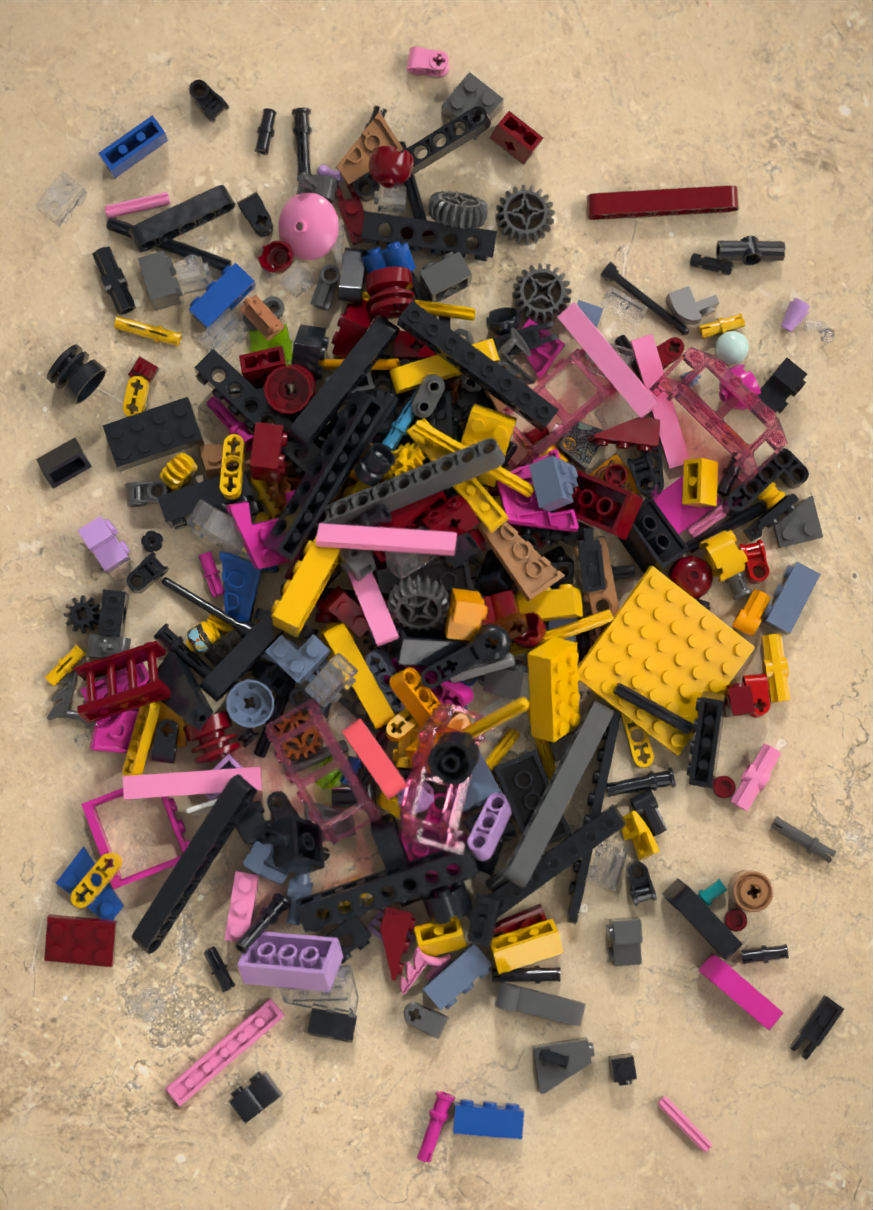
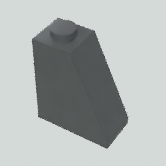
(579, 1055)

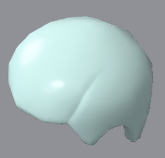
(732, 347)

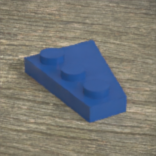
(240, 585)
(107, 903)

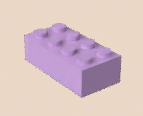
(292, 961)

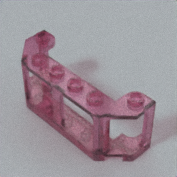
(568, 420)
(713, 420)
(339, 762)
(456, 794)

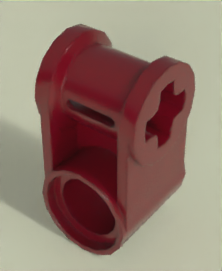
(665, 355)

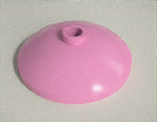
(318, 222)

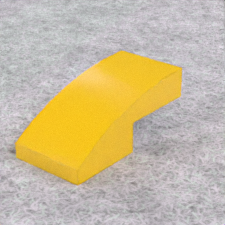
(640, 835)

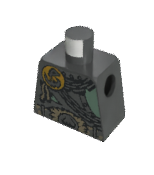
(576, 447)

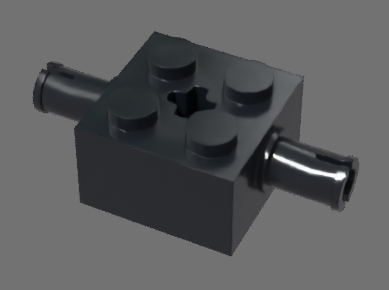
(296, 844)

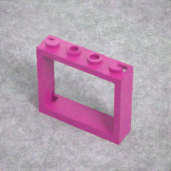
(103, 844)

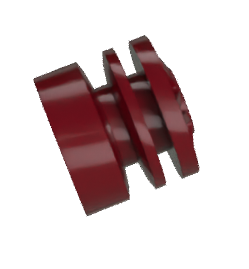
(389, 291)
(277, 388)
(212, 738)

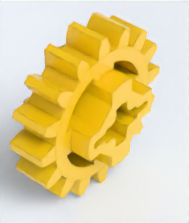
(407, 459)

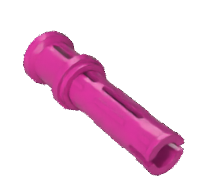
(231, 422)
(438, 1116)

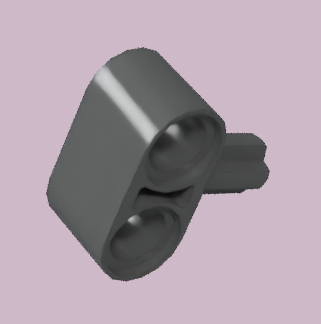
(319, 184)
(103, 646)

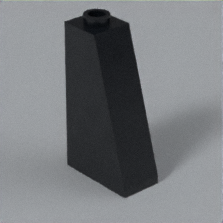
(186, 695)

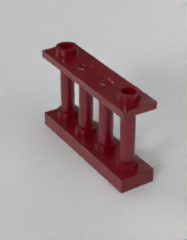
(135, 695)

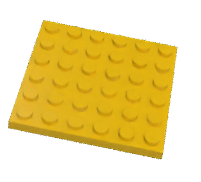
(665, 651)

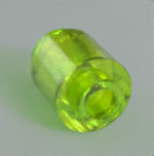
(330, 779)

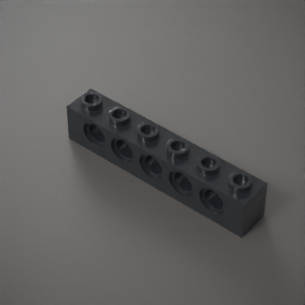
(485, 238)

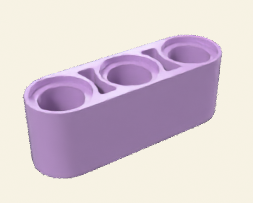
(489, 836)

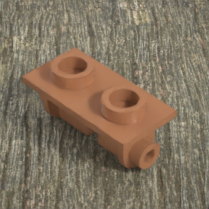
(261, 317)

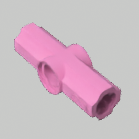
(755, 777)

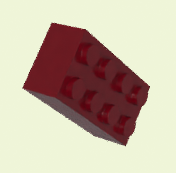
(603, 505)

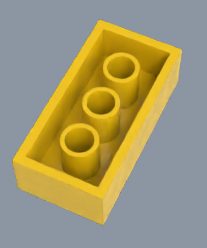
(305, 588)
(553, 689)

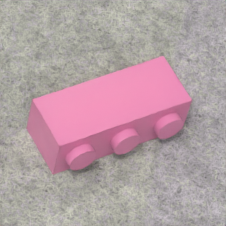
(242, 904)

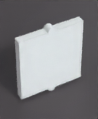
(201, 809)

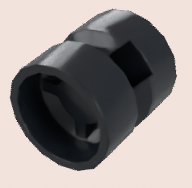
(374, 464)

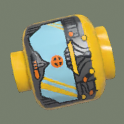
(202, 637)

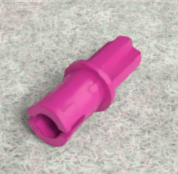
(211, 574)

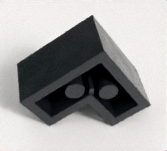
(310, 349)
(784, 382)

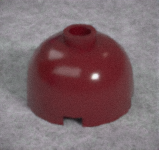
(390, 166)
(692, 576)

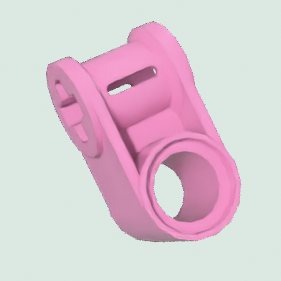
(424, 62)

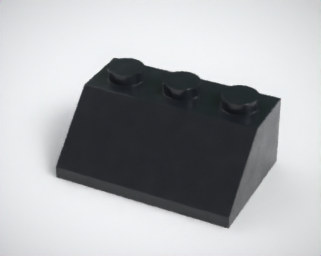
(653, 538)

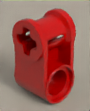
(755, 559)
(760, 693)

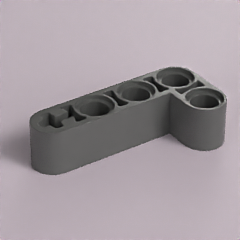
(539, 1003)

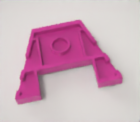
(526, 510)
(256, 534)

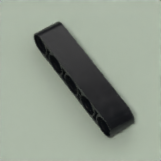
(181, 218)

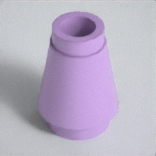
(795, 314)

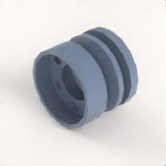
(251, 715)

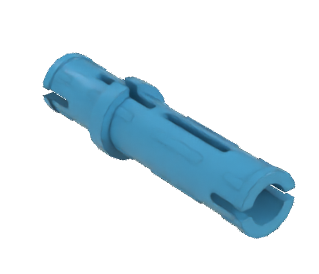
(400, 426)

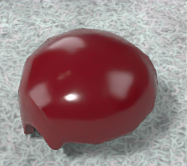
(276, 257)
(535, 632)

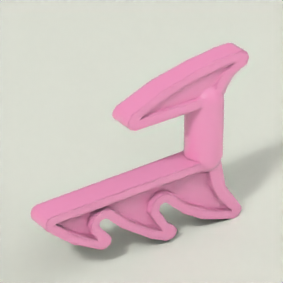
(420, 960)

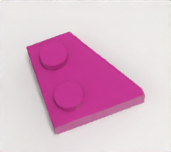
(544, 356)

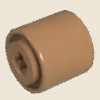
(741, 883)

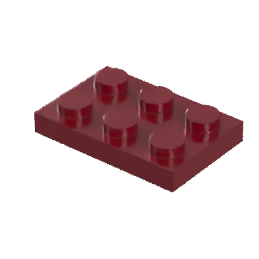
(80, 940)

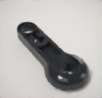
(473, 653)

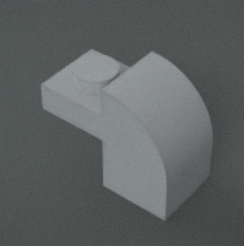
(686, 309)

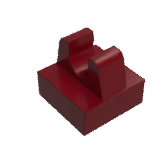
(143, 368)

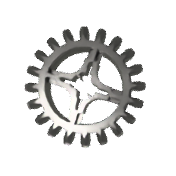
(458, 209)
(517, 216)
(547, 300)
(419, 609)

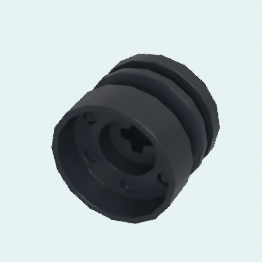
(76, 374)

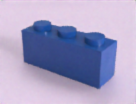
(133, 146)
(221, 295)
(488, 1119)

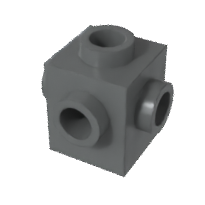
(357, 562)

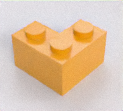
(464, 614)

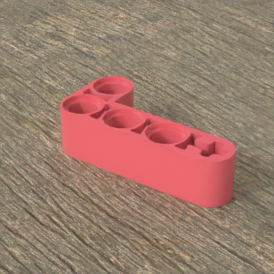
(374, 758)

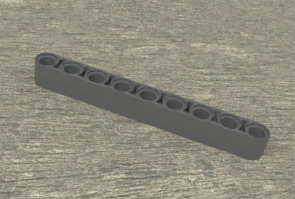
(416, 483)
(558, 793)

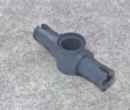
(299, 887)

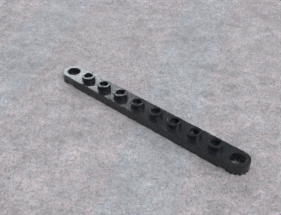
(595, 801)

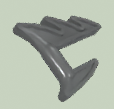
(505, 360)
(61, 709)

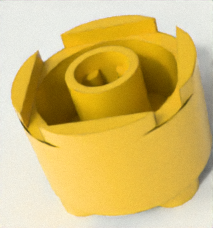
(723, 555)

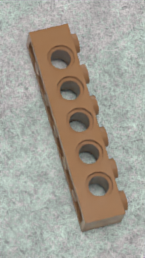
(608, 595)

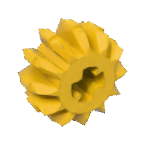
(178, 471)

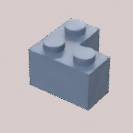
(553, 482)
(299, 662)

